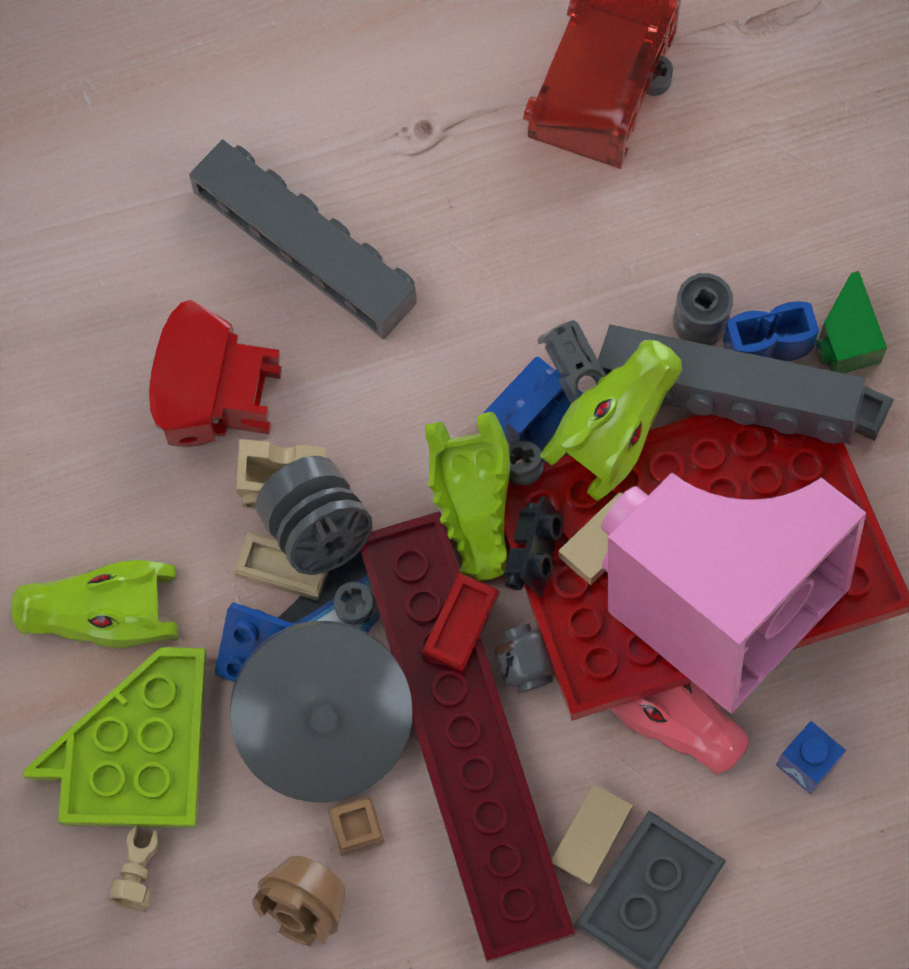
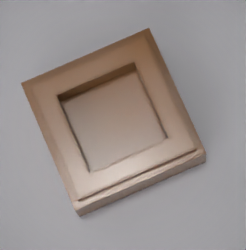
(356, 825)

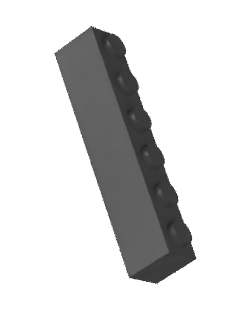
(304, 238)
(751, 387)

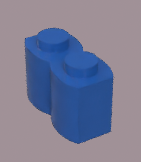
(781, 334)

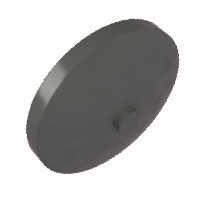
(320, 711)

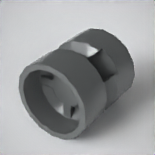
(702, 309)

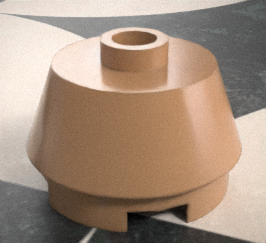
(302, 898)

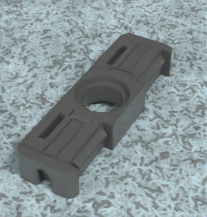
(571, 356)

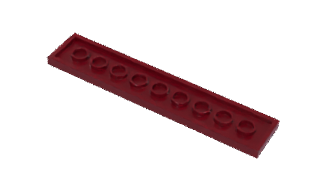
(467, 748)

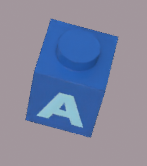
(810, 757)

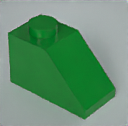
(851, 331)

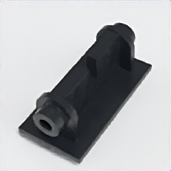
(538, 528)

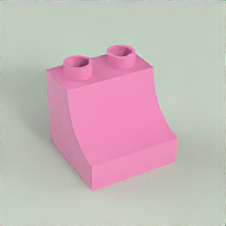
(728, 579)

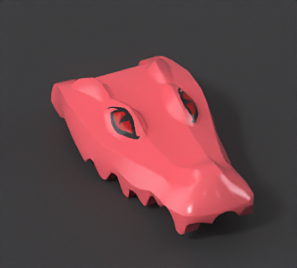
(688, 723)

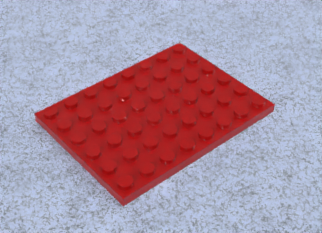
(594, 653)

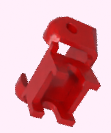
(207, 376)

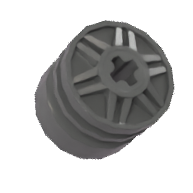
(313, 515)

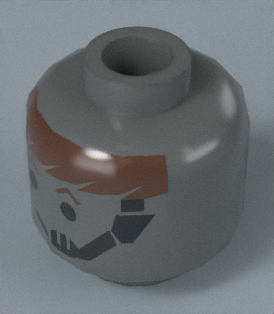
(524, 659)

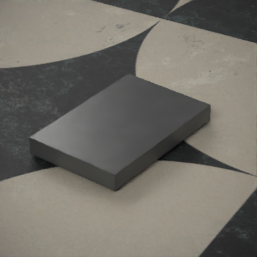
(650, 893)

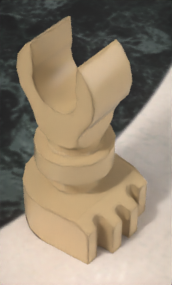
(129, 891)

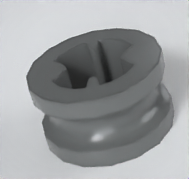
(662, 82)
(530, 454)
(366, 598)

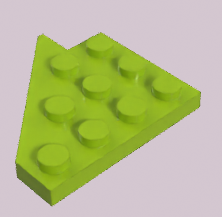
(135, 750)

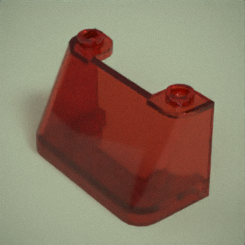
(601, 76)

